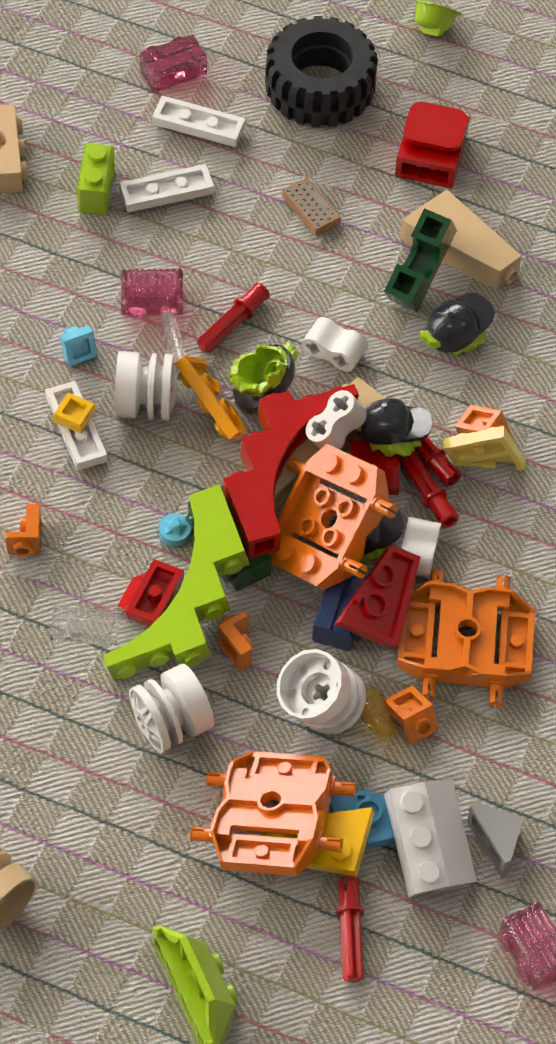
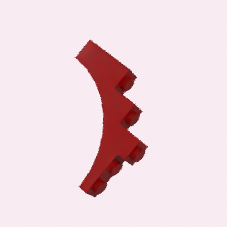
(264, 457)

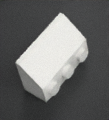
(430, 837)

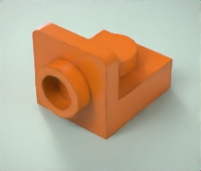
(480, 418)
(28, 540)
(234, 641)
(413, 714)

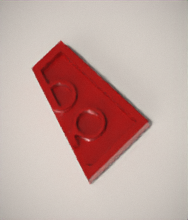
(382, 599)

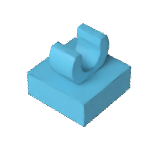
(78, 345)

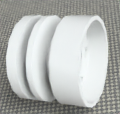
(144, 385)
(321, 692)
(174, 706)

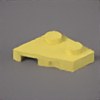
(484, 449)

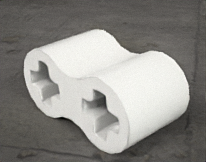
(335, 344)
(336, 421)
(422, 540)

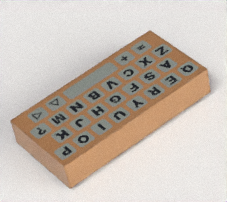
(311, 206)

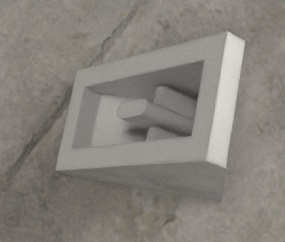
(497, 833)

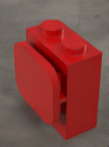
(432, 144)

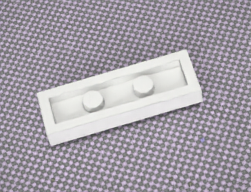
(198, 121)
(166, 188)
(84, 448)

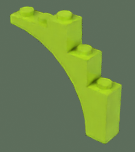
(200, 598)

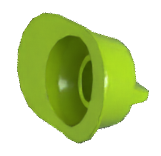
(434, 18)

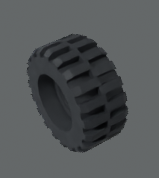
(321, 44)

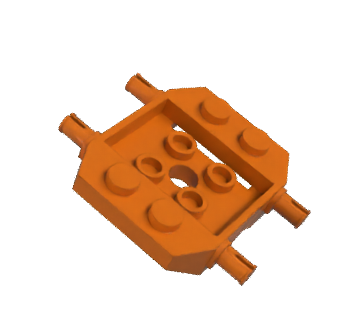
(313, 505)
(463, 658)
(305, 795)

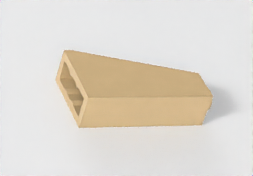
(475, 246)

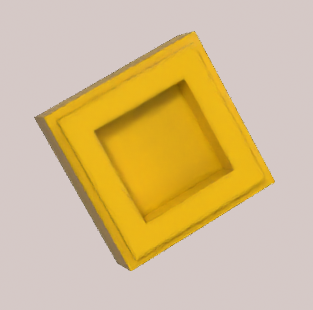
(74, 413)

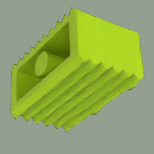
(95, 179)

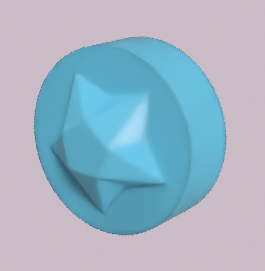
(174, 530)

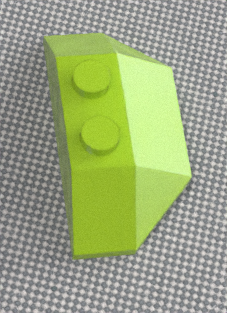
(197, 983)

